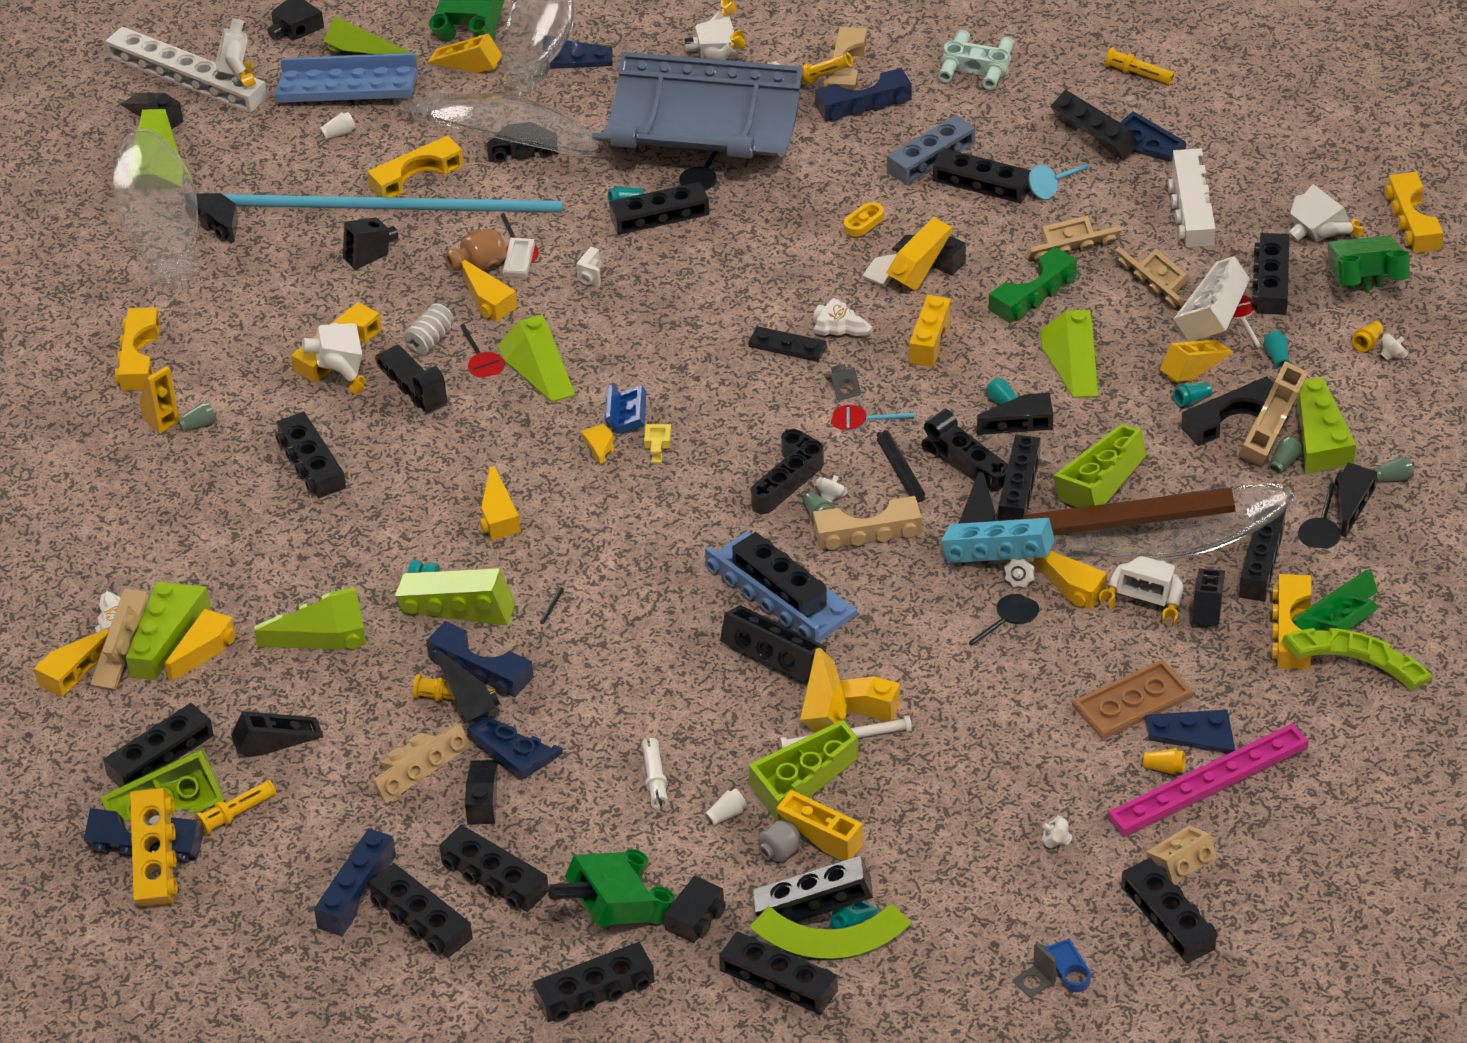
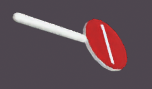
(1244, 310)

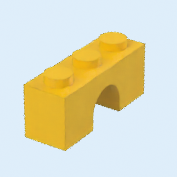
(927, 333)

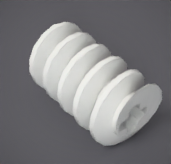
(429, 329)

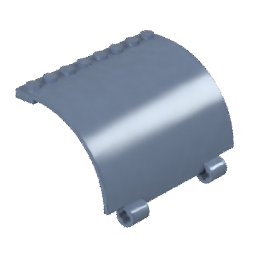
(704, 105)

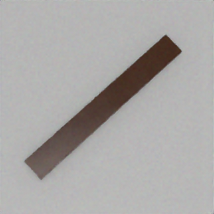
(1139, 511)

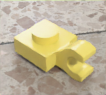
(657, 437)

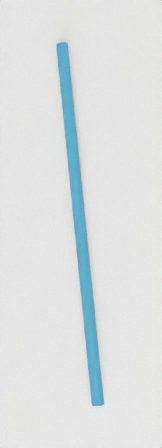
(396, 203)

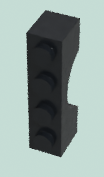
(1109, 132)
(1204, 421)

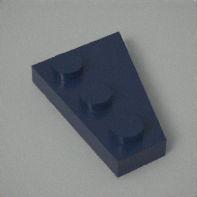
(582, 55)
(1153, 139)
(1198, 729)
(511, 749)

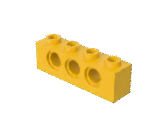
(143, 807)

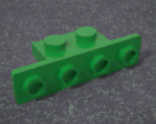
(1341, 607)

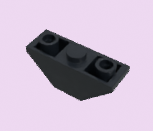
(497, 150)
(218, 214)

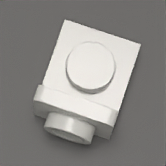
(589, 268)

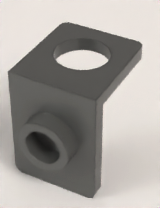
(838, 374)
(1043, 968)

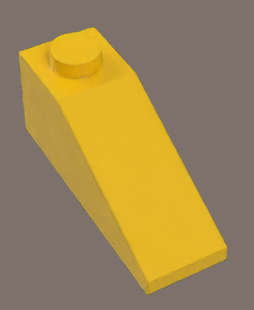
(470, 55)
(919, 254)
(490, 295)
(1190, 359)
(159, 401)
(498, 511)
(1072, 578)
(202, 642)
(68, 664)
(824, 694)
(872, 697)
(823, 826)

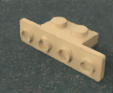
(1072, 235)
(1159, 272)
(119, 639)
(418, 759)

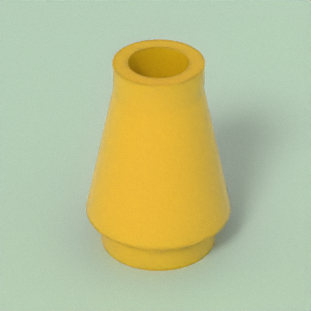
(1367, 336)
(1167, 761)

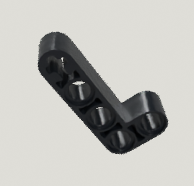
(423, 386)
(802, 461)

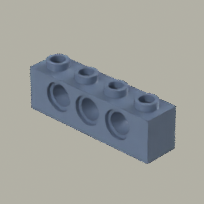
(920, 154)

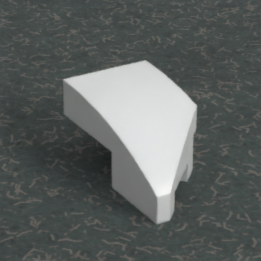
(877, 270)

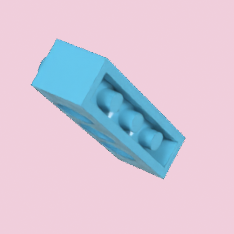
(998, 540)

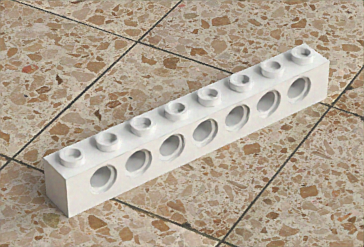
(183, 69)

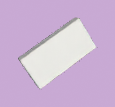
(518, 257)

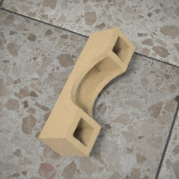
(851, 41)
(1273, 414)
(838, 529)

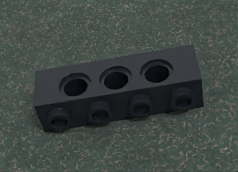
(981, 175)
(659, 208)
(1272, 273)
(310, 455)
(1019, 478)
(1261, 560)
(780, 574)
(769, 642)
(159, 745)
(493, 868)
(817, 891)
(1169, 910)
(420, 911)
(778, 972)
(593, 982)

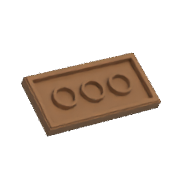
(1132, 698)

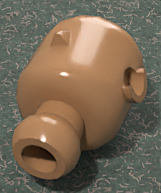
(480, 248)

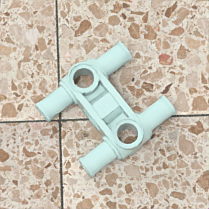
(976, 58)

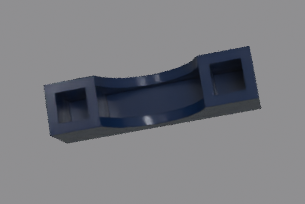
(837, 102)
(504, 673)
(108, 831)
(341, 899)

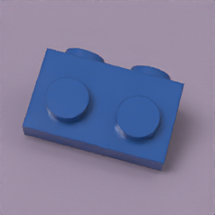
(626, 409)

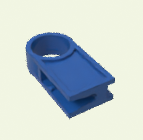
(1069, 961)

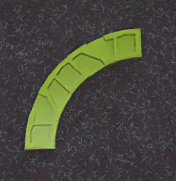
(1359, 646)
(833, 942)

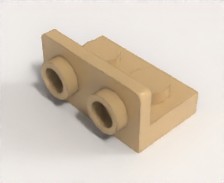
(1183, 852)

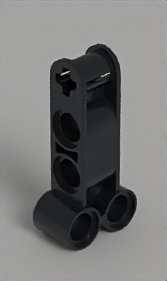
(962, 450)

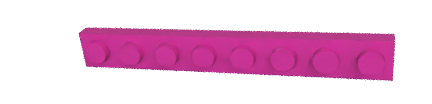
(1207, 779)

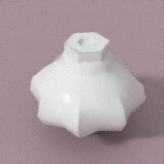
(1392, 348)
(830, 489)
(1019, 573)
(1056, 833)

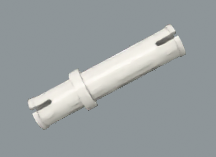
(655, 781)

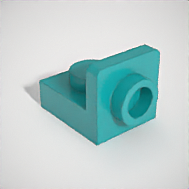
(852, 915)

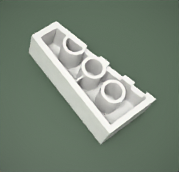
(1191, 198)
(1213, 301)

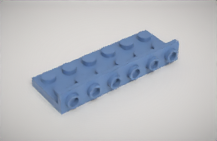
(347, 77)
(815, 627)

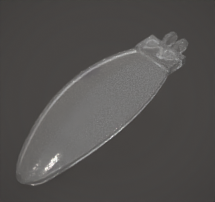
(533, 39)
(506, 119)
(158, 206)
(1183, 537)

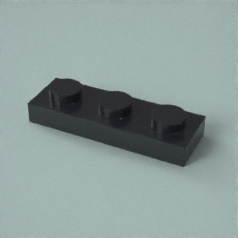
(787, 344)

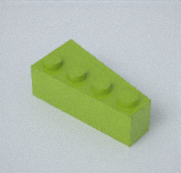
(1323, 431)
(1101, 469)
(458, 594)
(163, 625)
(803, 765)

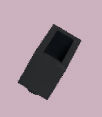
(694, 909)

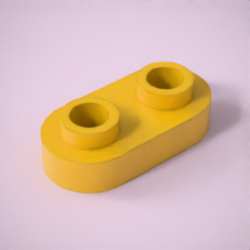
(860, 222)

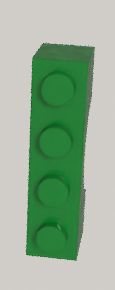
(1014, 300)

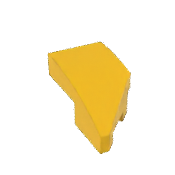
(599, 440)

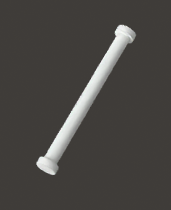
(868, 730)

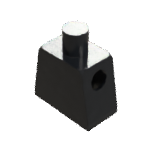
(295, 20)
(366, 241)

